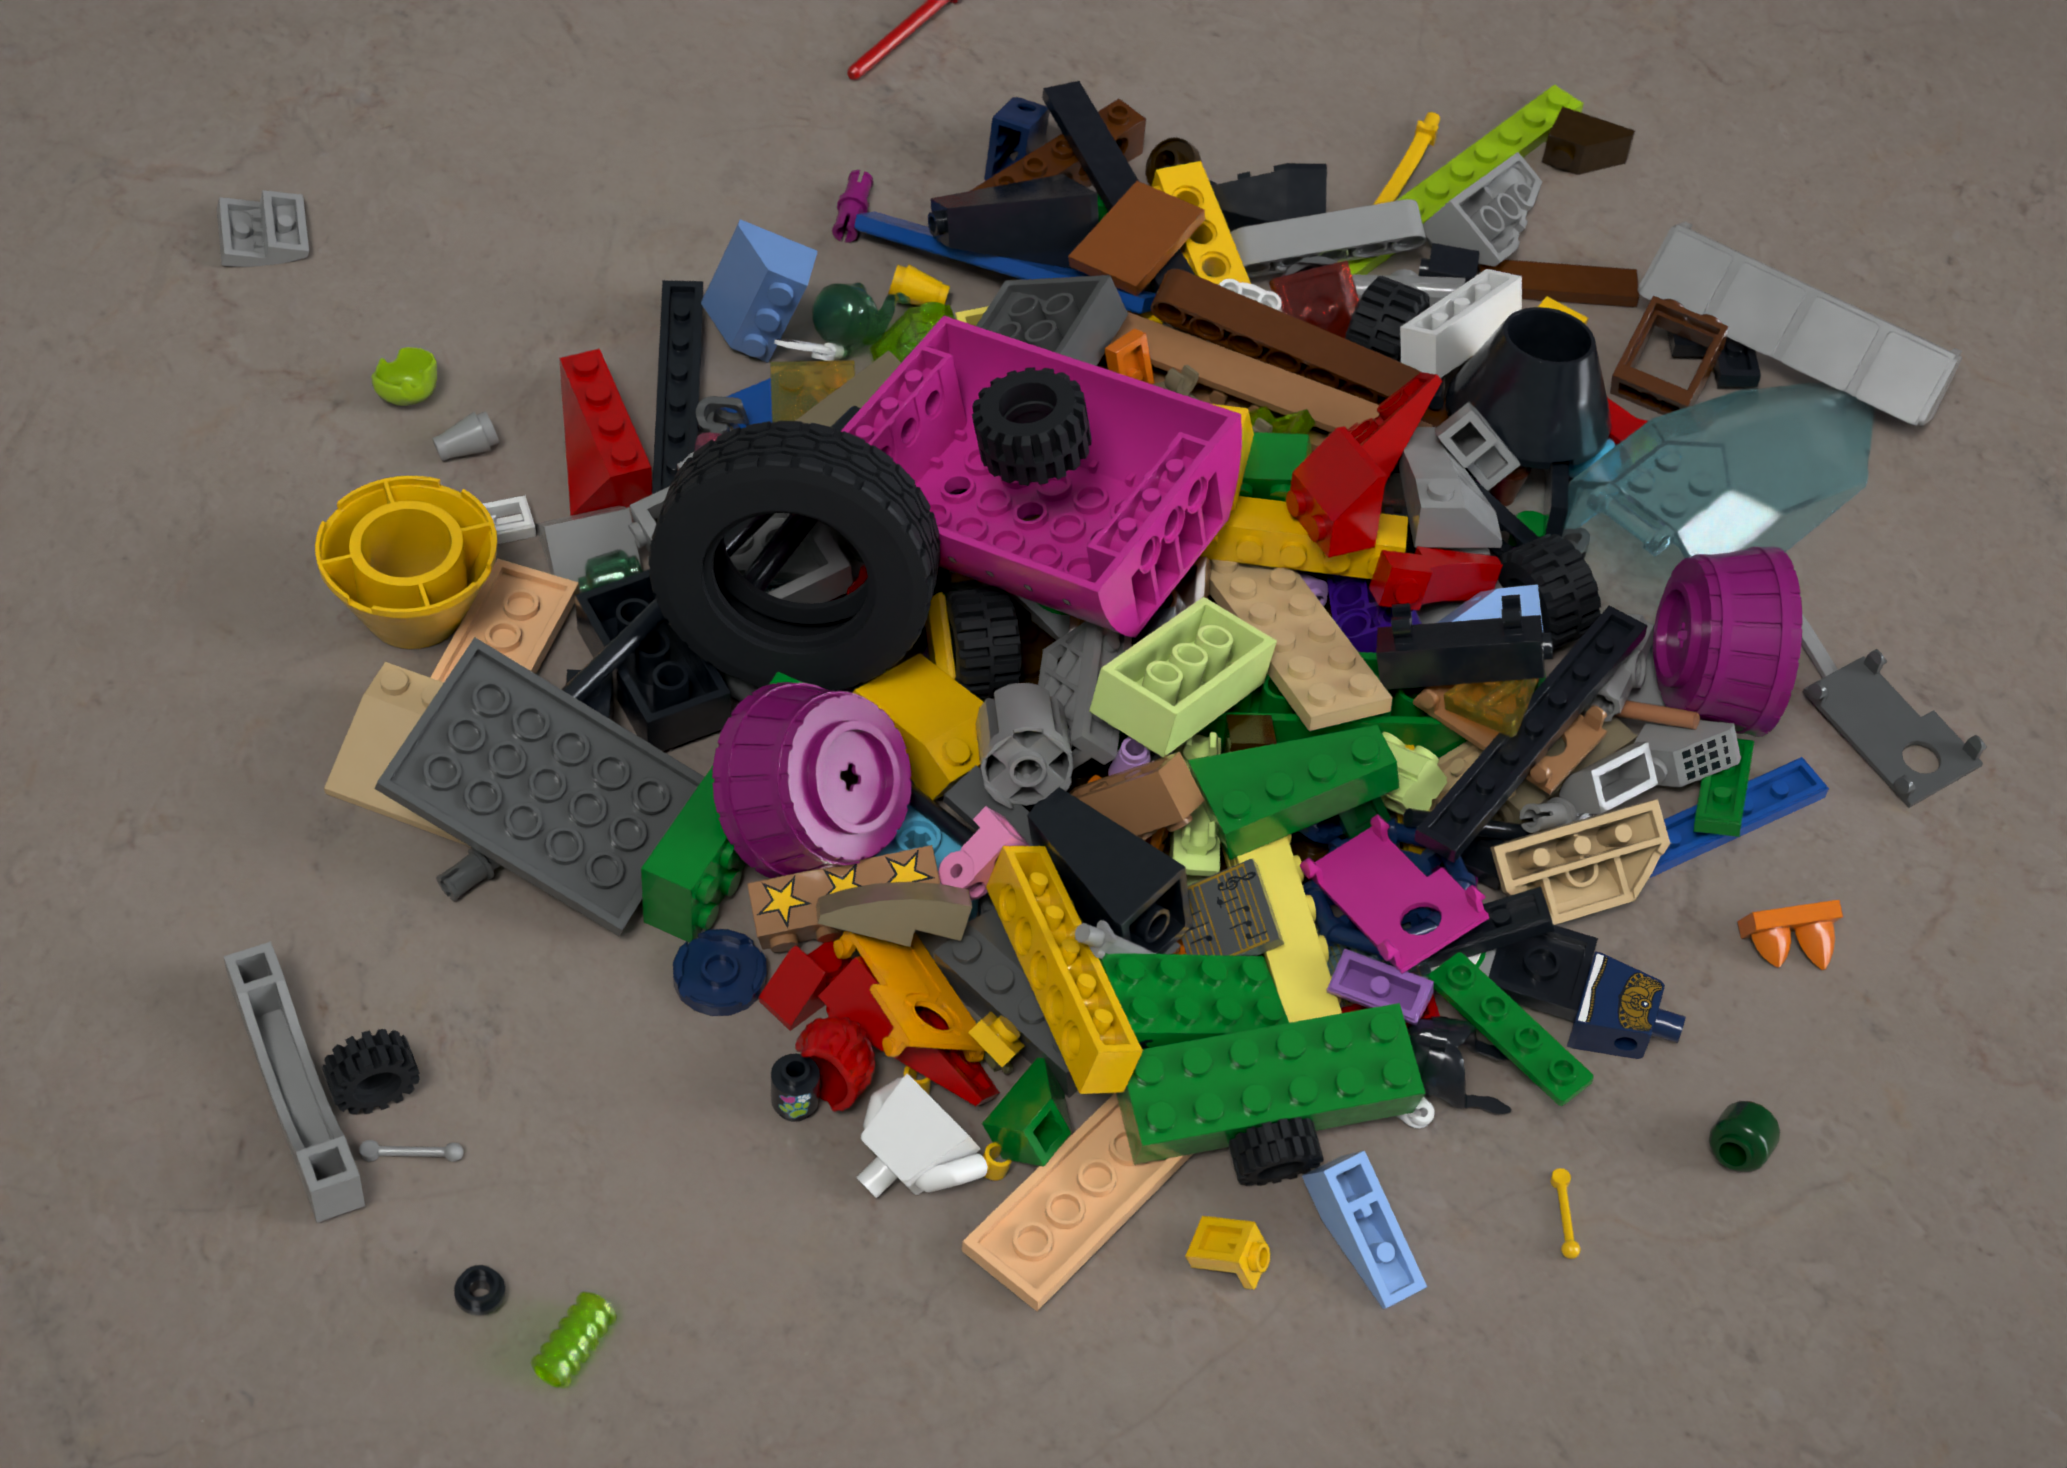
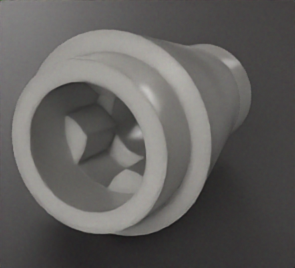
(467, 437)

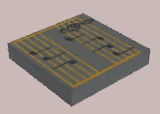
(1231, 914)

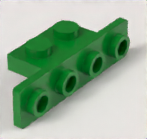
(1511, 1029)

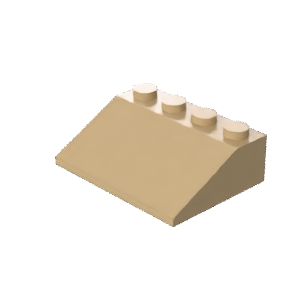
(374, 737)

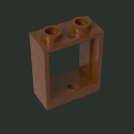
(1652, 391)

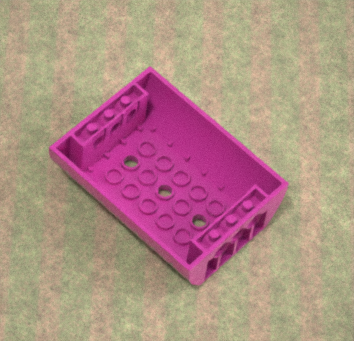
(1107, 533)

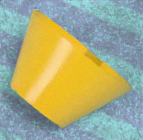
(407, 557)

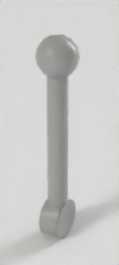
(371, 1151)

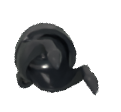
(1442, 1065)

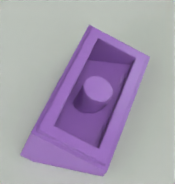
(1379, 984)

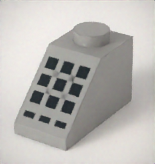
(1690, 754)

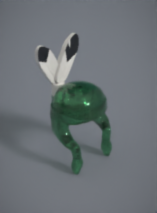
(846, 321)

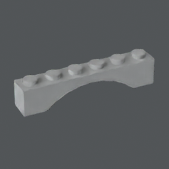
(293, 1083)

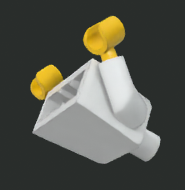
(920, 1142)

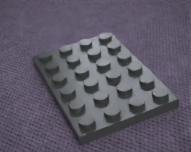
(540, 784)

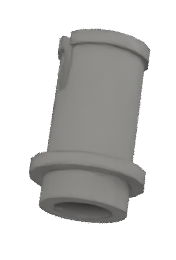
(1548, 815)

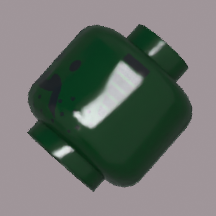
(1744, 1136)

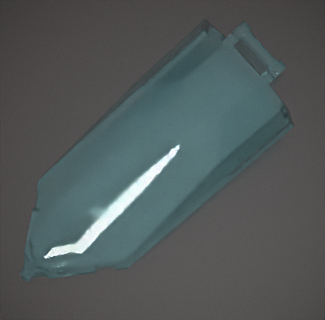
(1732, 471)

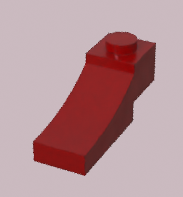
(1432, 576)

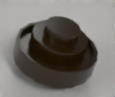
(1170, 153)

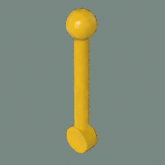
(1560, 1180)

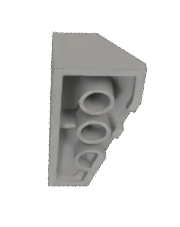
(1443, 499)

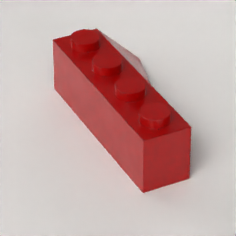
(601, 443)

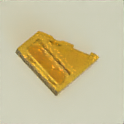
(1492, 704)

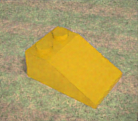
(933, 719)

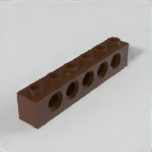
(1058, 158)

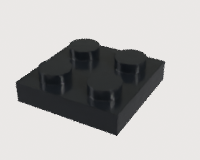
(1546, 971)

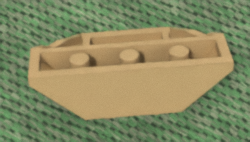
(1586, 861)

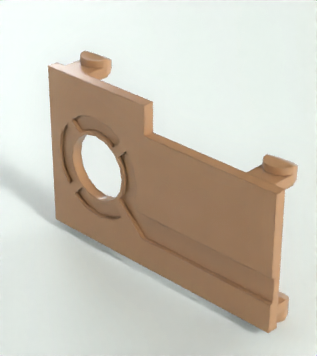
(1548, 773)

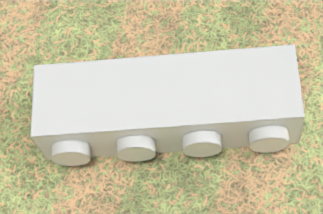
(1460, 322)

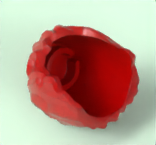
(842, 1057)

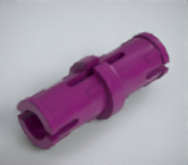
(852, 203)

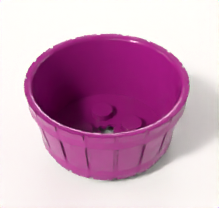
(1730, 637)
(783, 783)

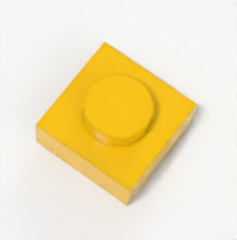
(997, 1037)

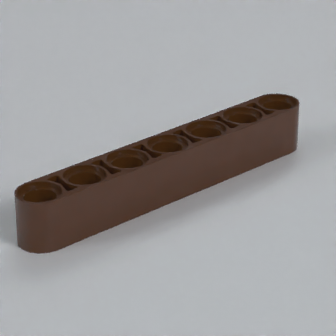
(1276, 337)

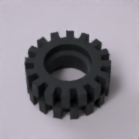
(371, 1071)
(1275, 1151)

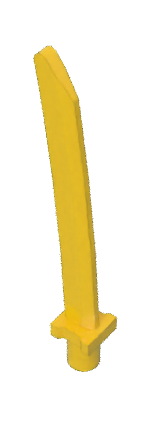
(1425, 134)

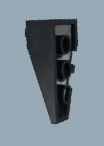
(1285, 194)

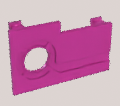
(1380, 885)

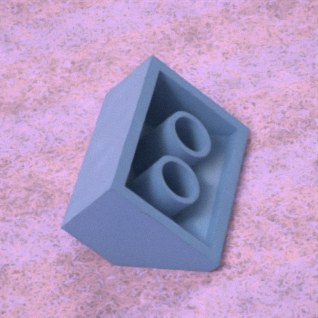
(757, 288)

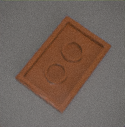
(1137, 237)

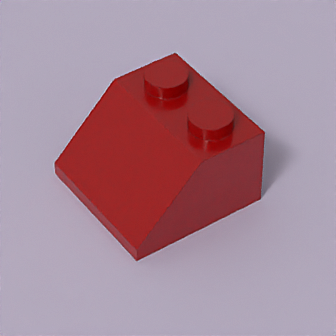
(1338, 495)

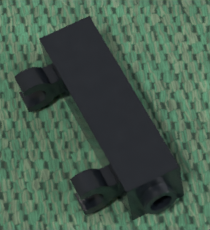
(1462, 650)

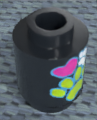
(795, 1087)

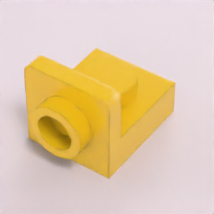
(1231, 1248)

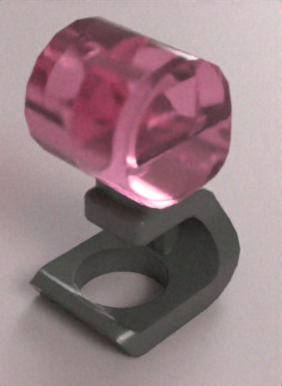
(709, 412)

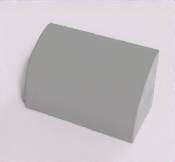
(1611, 780)

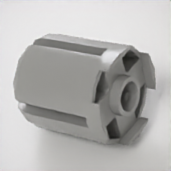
(1023, 744)

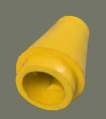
(918, 286)

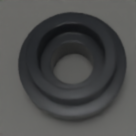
(479, 1278)

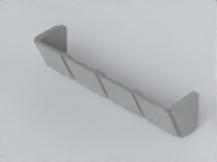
(1803, 326)

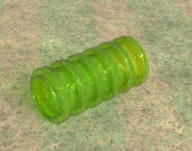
(573, 1339)

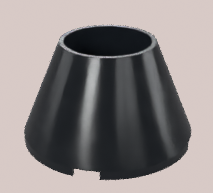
(1538, 388)

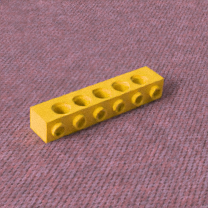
(1217, 251)
(1062, 971)

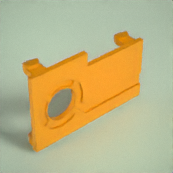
(908, 980)

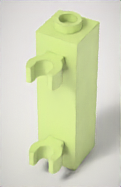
(1197, 842)

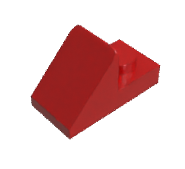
(798, 982)

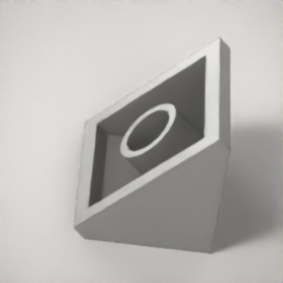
(576, 538)

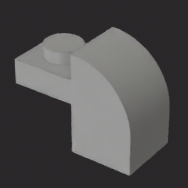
(1477, 446)

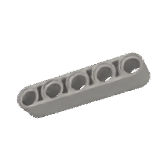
(1334, 235)

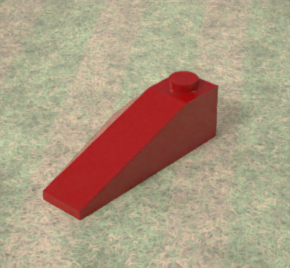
(1397, 420)
(851, 998)

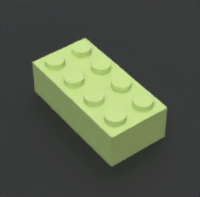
(1182, 676)

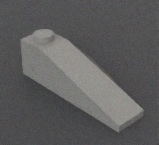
(1488, 212)

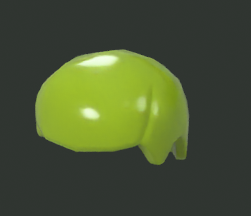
(407, 378)

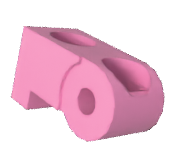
(975, 861)

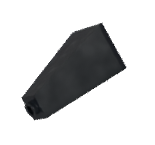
(1018, 220)
(1113, 873)

